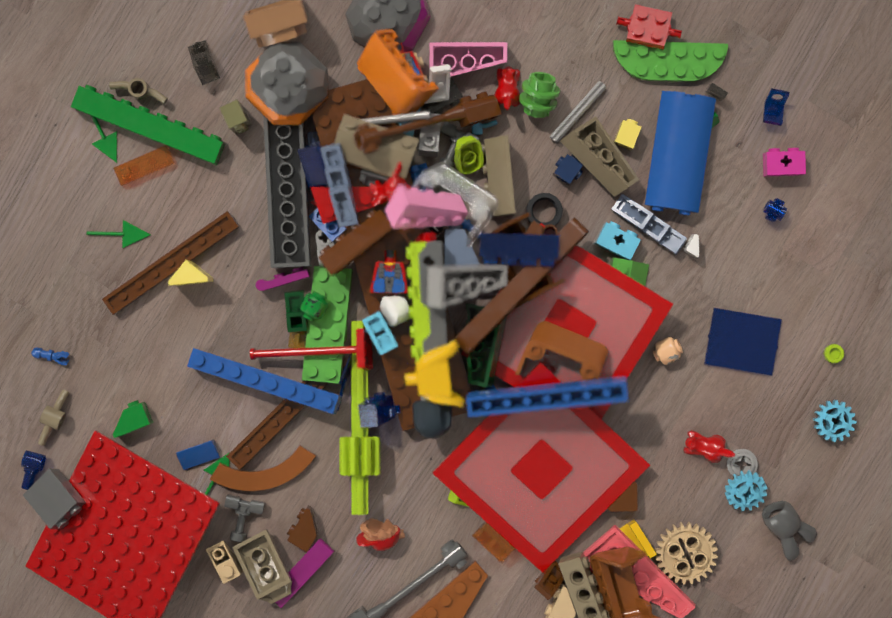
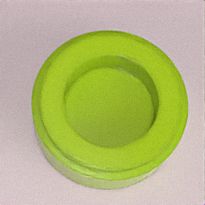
(833, 353)

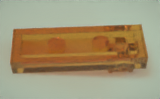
(144, 165)

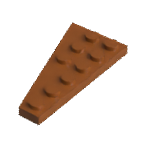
(456, 596)

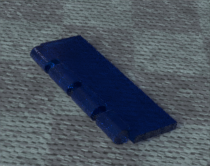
(524, 246)

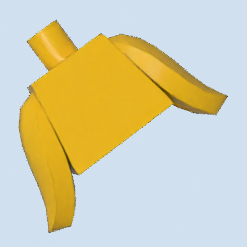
(434, 378)

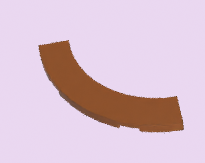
(265, 478)

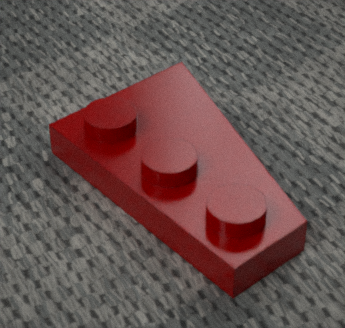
(362, 197)

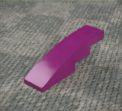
(307, 567)

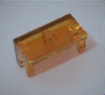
(493, 541)

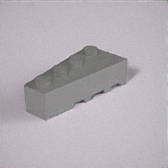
(457, 282)

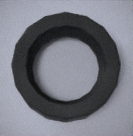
(545, 196)

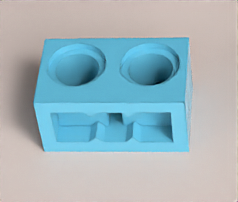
(380, 333)

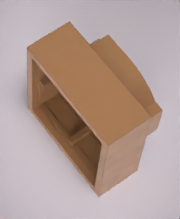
(276, 22)

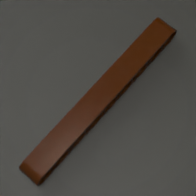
(517, 290)

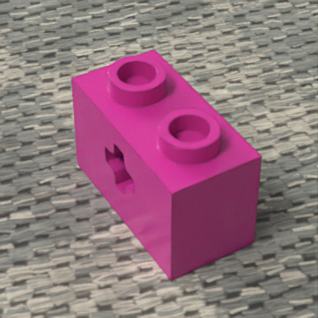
(773, 167)

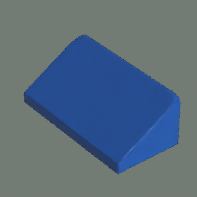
(198, 454)

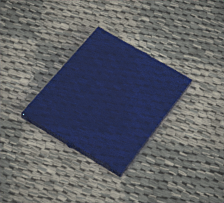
(742, 341)

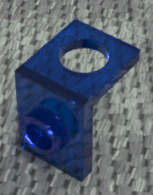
(774, 107)

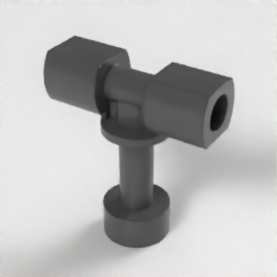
(450, 130)
(244, 509)

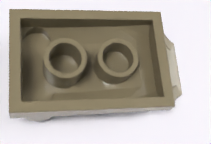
(264, 567)

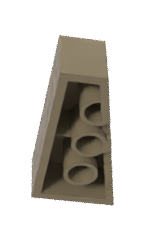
(600, 156)

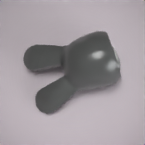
(785, 525)

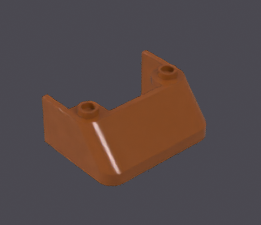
(569, 344)
(618, 584)

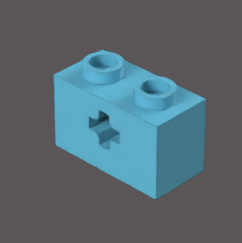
(626, 248)

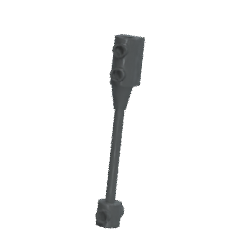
(453, 555)

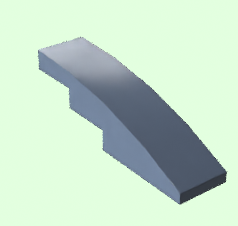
(339, 184)
(649, 224)

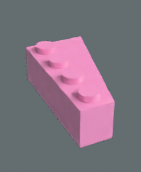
(467, 56)
(424, 209)

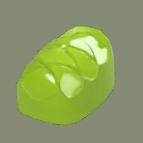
(468, 155)

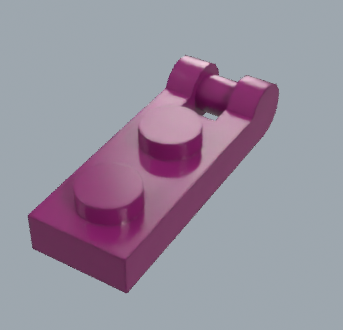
(282, 279)

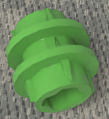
(539, 94)

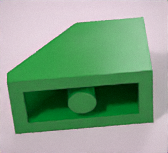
(133, 418)

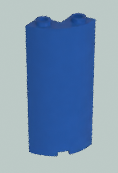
(680, 152)

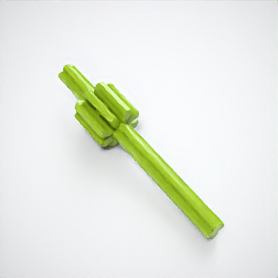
(359, 453)

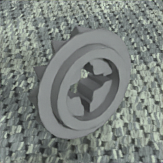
(748, 457)

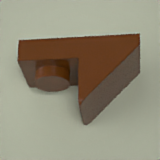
(549, 581)

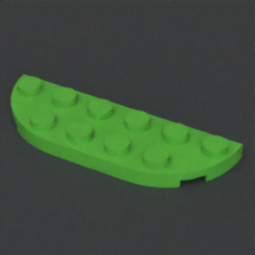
(675, 63)

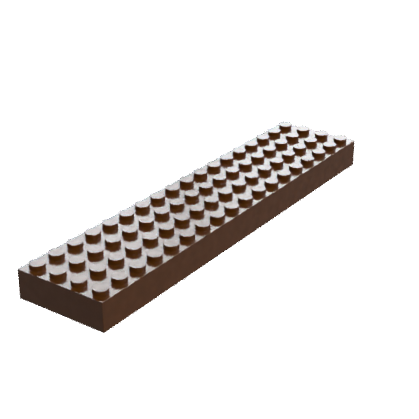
(364, 102)

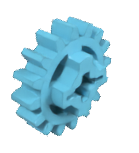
(831, 428)
(745, 490)

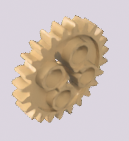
(670, 560)

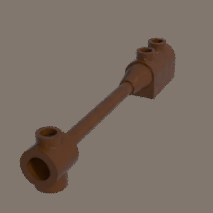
(466, 112)

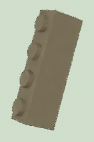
(385, 160)
(499, 173)

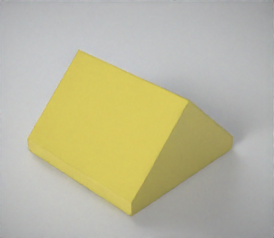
(190, 274)

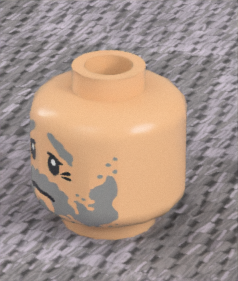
(667, 350)

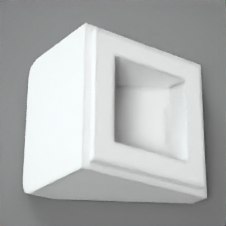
(692, 246)

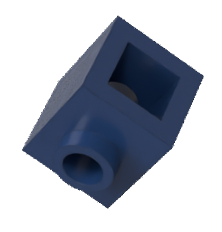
(568, 169)

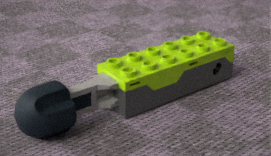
(429, 331)

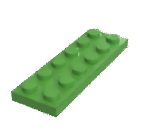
(331, 329)

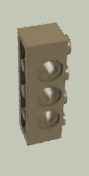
(579, 563)

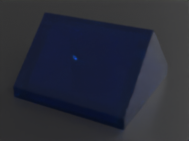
(313, 164)

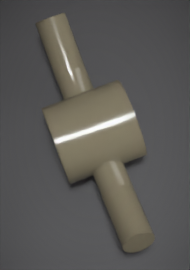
(130, 86)
(52, 417)

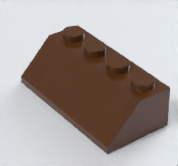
(356, 243)

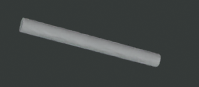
(399, 118)

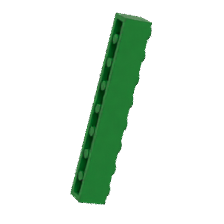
(148, 125)

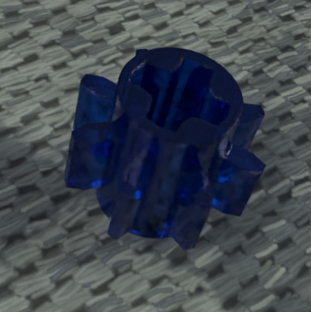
(774, 210)

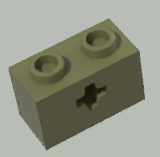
(236, 117)

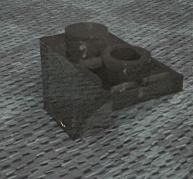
(203, 62)

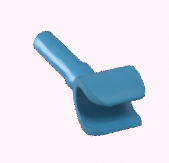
(477, 128)

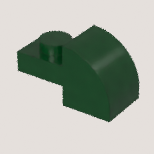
(294, 315)

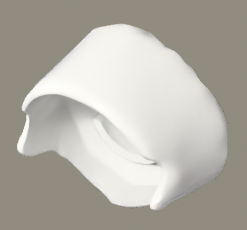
(394, 310)

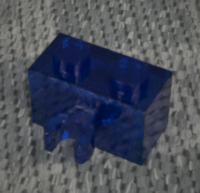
(377, 410)

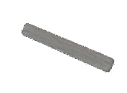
(577, 112)

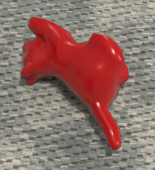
(507, 90)
(385, 191)
(711, 448)

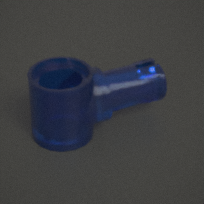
(32, 464)

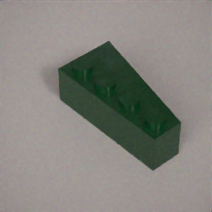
(484, 358)

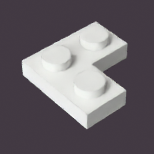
(441, 77)

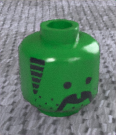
(314, 306)

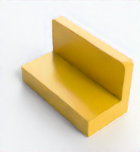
(637, 536)

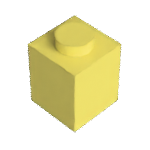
(627, 134)

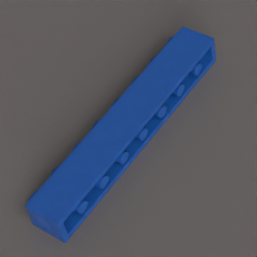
(264, 381)
(547, 396)

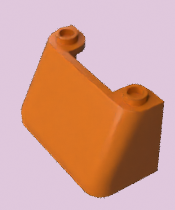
(392, 74)

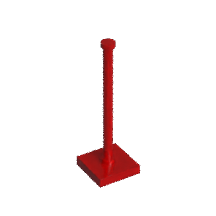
(362, 349)

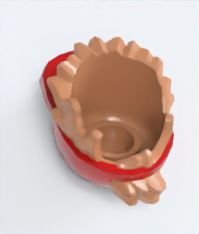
(379, 534)

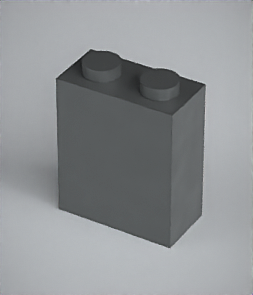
(54, 499)

